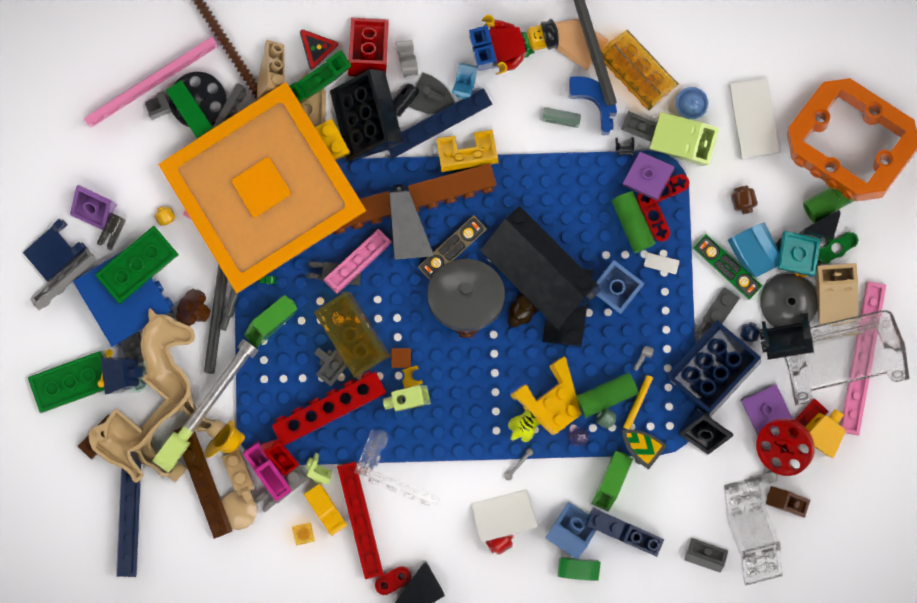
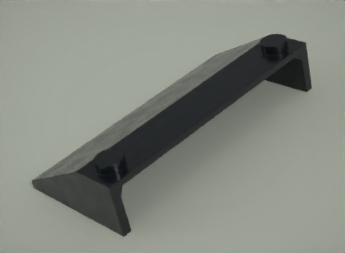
(540, 268)

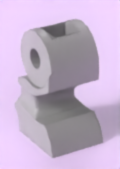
(407, 58)

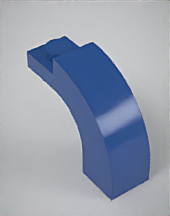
(590, 89)

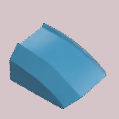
(755, 250)

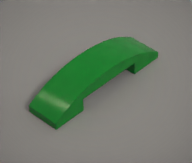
(321, 77)

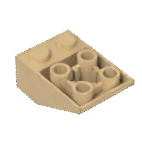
(836, 292)

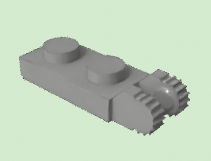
(294, 479)

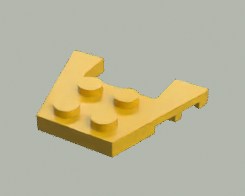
(558, 405)

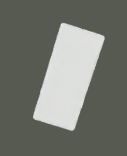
(661, 263)

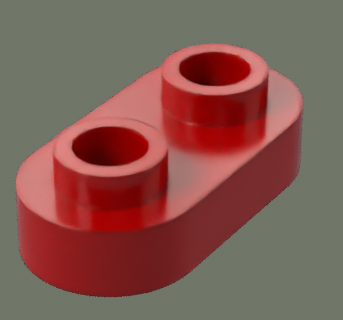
(392, 580)

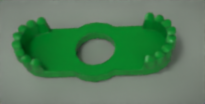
(847, 242)

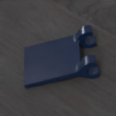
(52, 252)

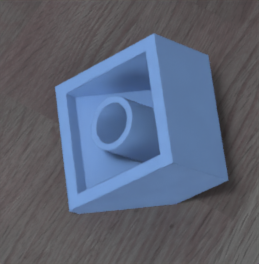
(618, 286)
(570, 531)

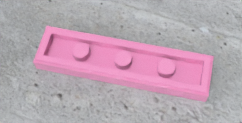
(357, 261)

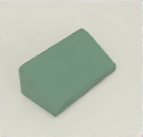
(561, 117)

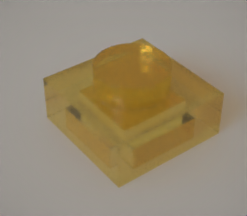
(303, 533)

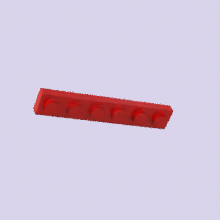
(360, 521)

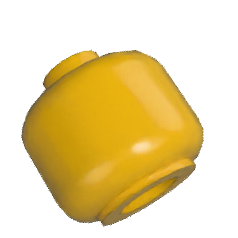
(164, 215)

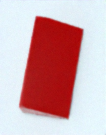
(280, 456)

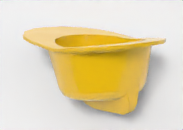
(225, 441)

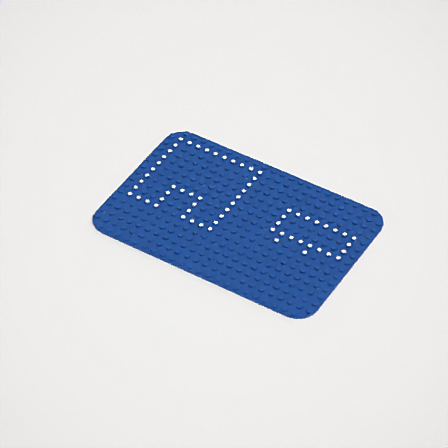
(475, 375)

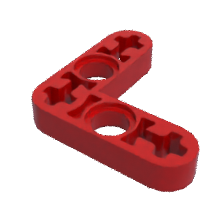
(653, 206)

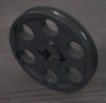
(202, 91)

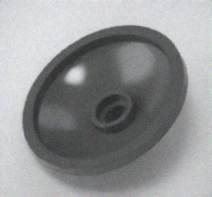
(775, 300)

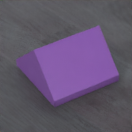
(91, 207)

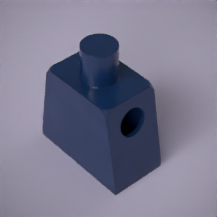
(120, 374)

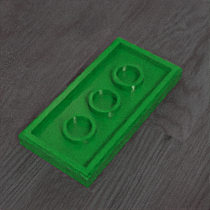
(137, 265)
(67, 382)

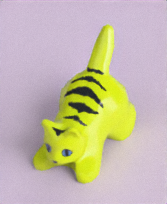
(523, 426)

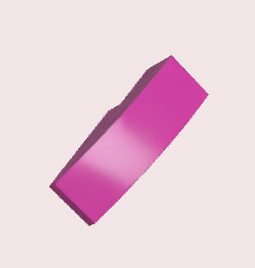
(267, 471)

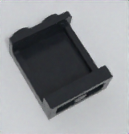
(787, 339)

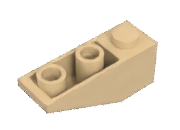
(272, 68)

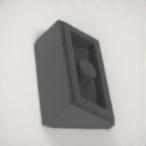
(706, 555)

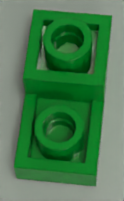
(578, 569)

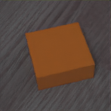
(401, 357)

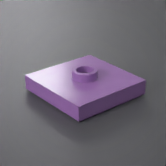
(648, 176)
(765, 407)

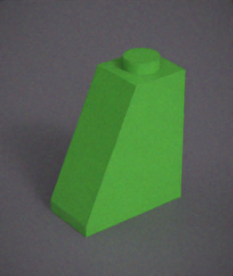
(270, 321)
(612, 481)

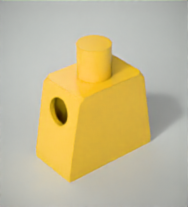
(826, 432)

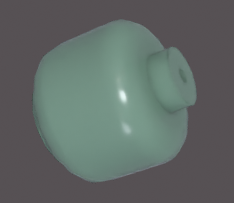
(606, 418)

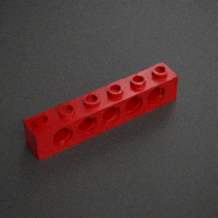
(282, 423)

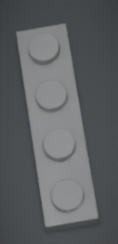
(63, 279)

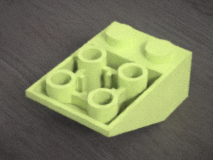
(684, 139)

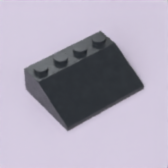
(366, 114)

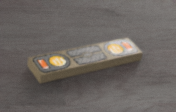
(453, 246)

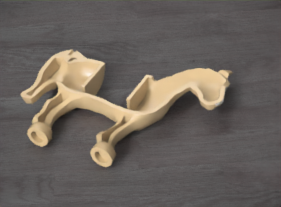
(166, 378)

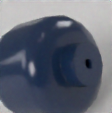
(750, 332)

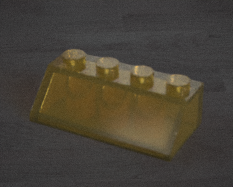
(638, 70)
(352, 334)

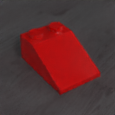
(368, 45)

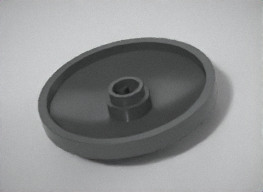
(466, 295)

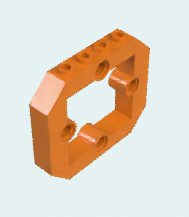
(865, 101)

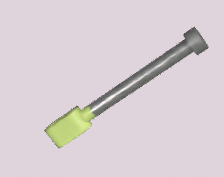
(178, 443)

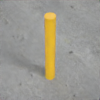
(638, 402)

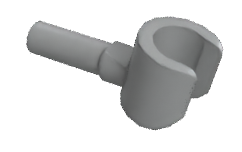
(646, 352)
(769, 475)

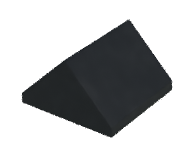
(824, 228)
(704, 432)

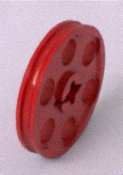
(793, 450)

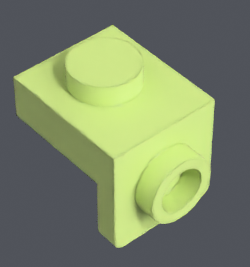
(317, 472)

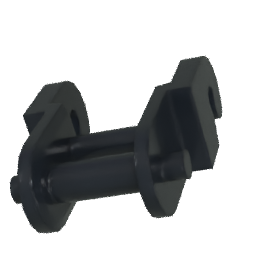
(618, 147)

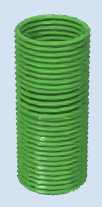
(825, 204)
(634, 222)
(612, 393)

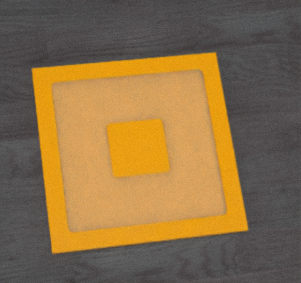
(262, 187)

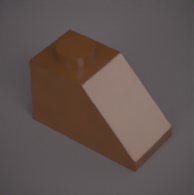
(787, 501)

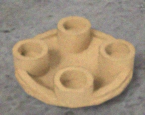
(238, 511)

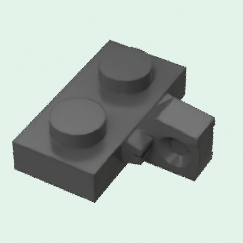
(331, 364)

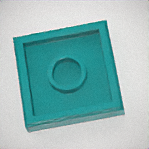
(799, 253)

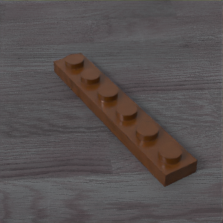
(205, 488)

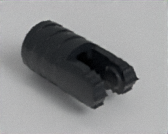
(404, 98)

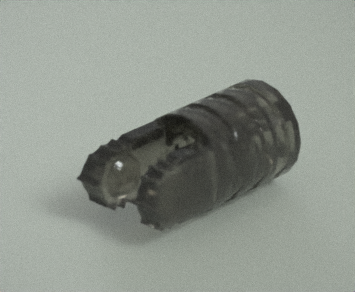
(113, 226)

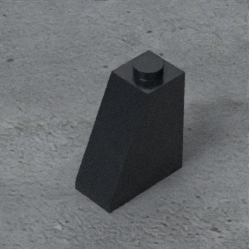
(422, 587)

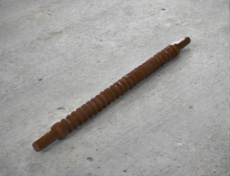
(227, 45)

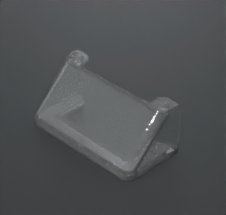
(848, 353)

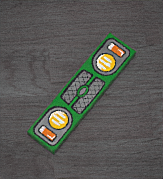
(727, 267)

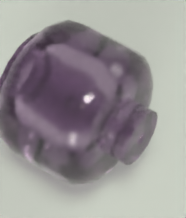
(578, 436)

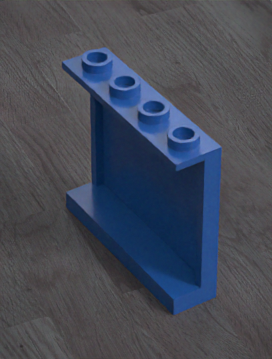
(130, 317)

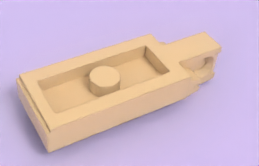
(239, 475)

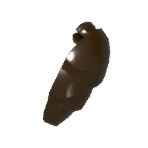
(520, 311)

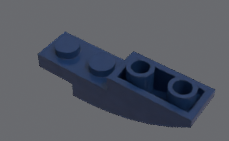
(624, 532)

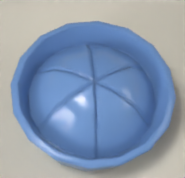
(692, 103)

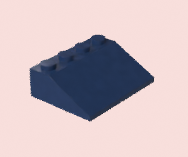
(714, 369)

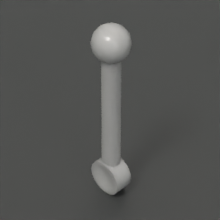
(508, 476)

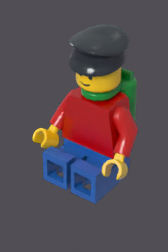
(507, 46)

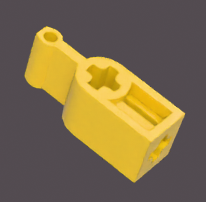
(325, 509)

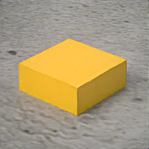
(408, 380)

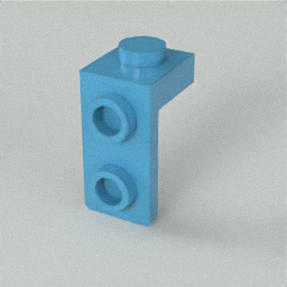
(465, 80)

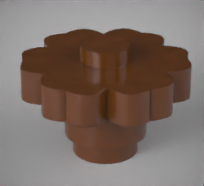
(192, 308)

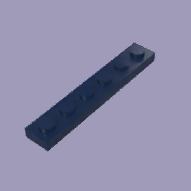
(441, 121)
(128, 525)

